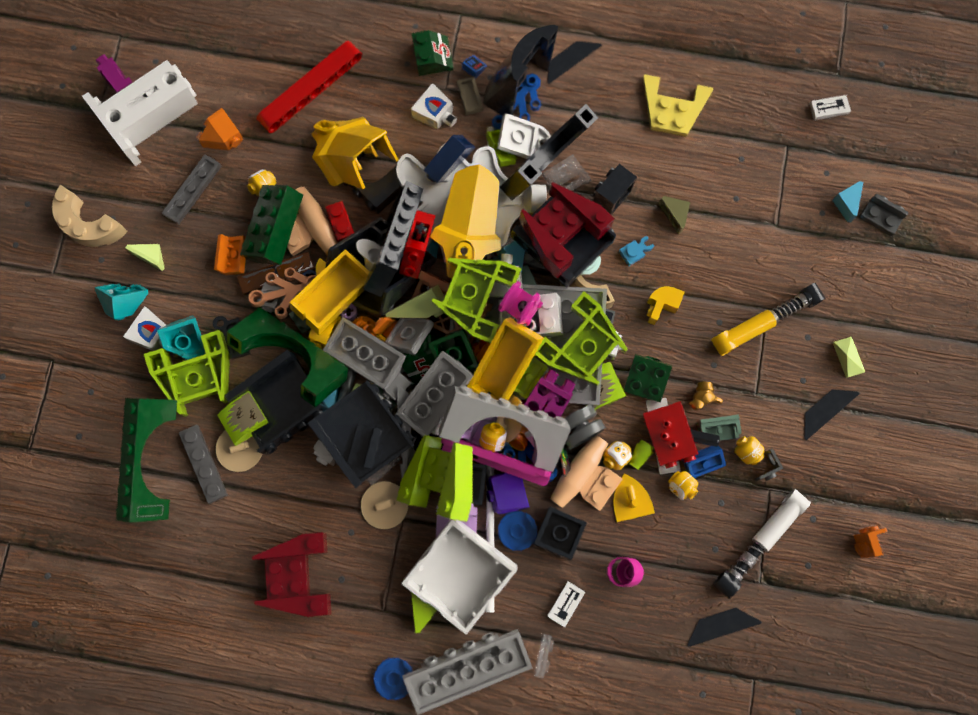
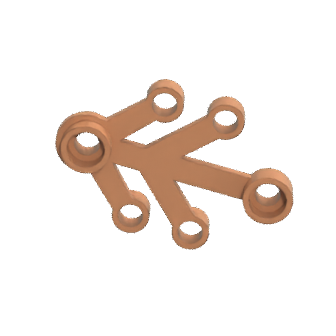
(289, 290)

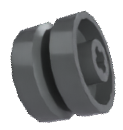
(581, 427)

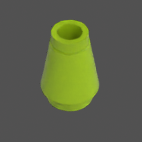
(641, 454)

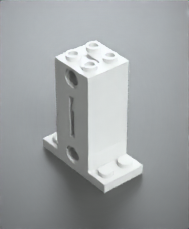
(144, 107)

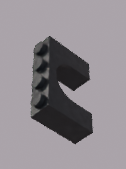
(379, 193)

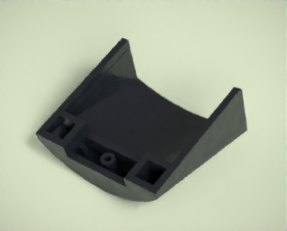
(503, 86)
(399, 285)

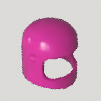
(629, 565)

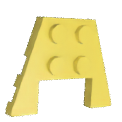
(670, 113)

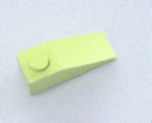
(419, 306)

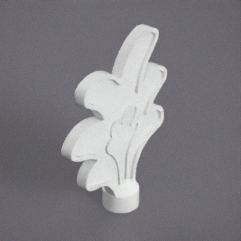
(436, 194)

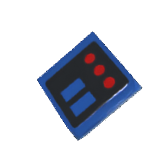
(473, 66)

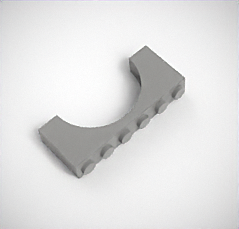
(470, 407)

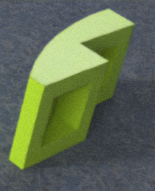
(503, 158)

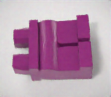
(112, 73)
(549, 392)

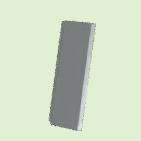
(365, 353)
(432, 394)

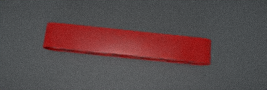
(309, 87)

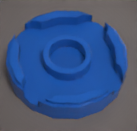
(517, 530)
(389, 678)

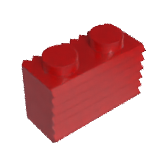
(339, 220)

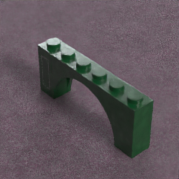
(265, 330)
(134, 499)

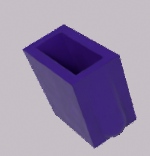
(506, 493)

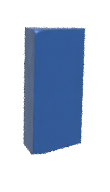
(707, 461)

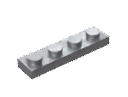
(191, 189)
(203, 464)

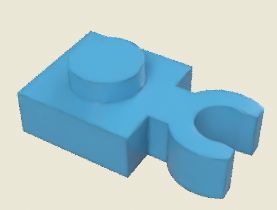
(634, 252)

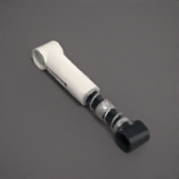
(792, 506)

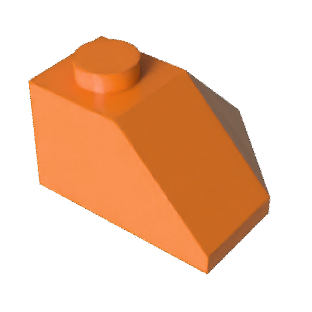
(219, 132)

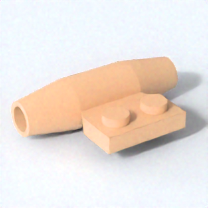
(309, 225)
(588, 478)

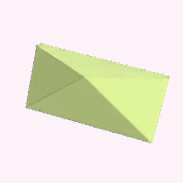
(149, 253)
(848, 357)

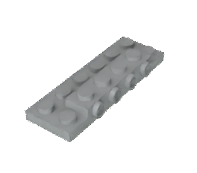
(466, 670)

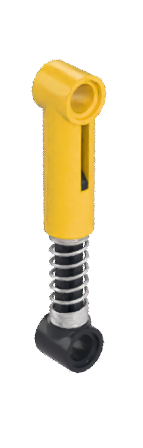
(764, 321)

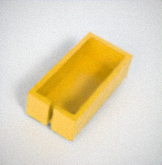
(330, 292)
(505, 360)

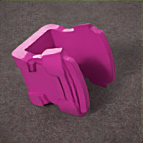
(514, 298)

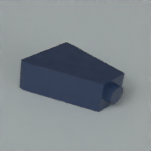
(448, 158)

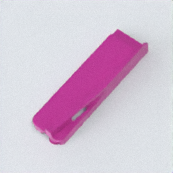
(504, 463)

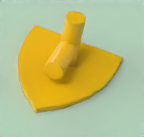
(631, 500)

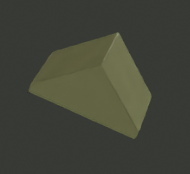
(675, 211)

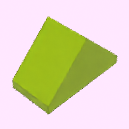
(422, 612)

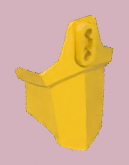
(341, 144)
(469, 217)

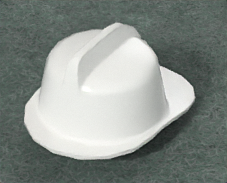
(369, 251)

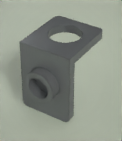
(776, 465)

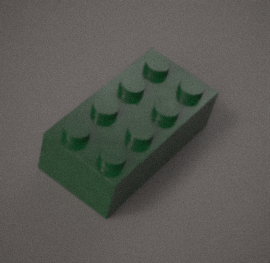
(271, 224)

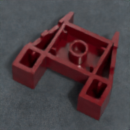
(562, 221)
(289, 576)

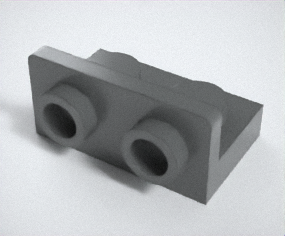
(883, 214)

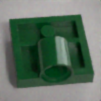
(648, 377)

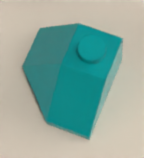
(120, 300)
(182, 338)

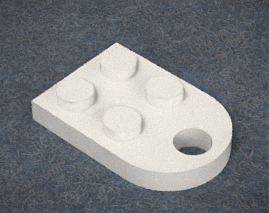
(521, 136)

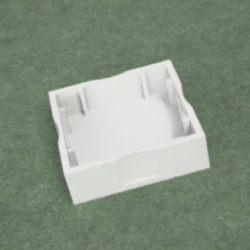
(460, 574)

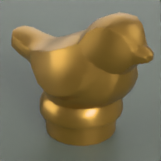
(704, 396)

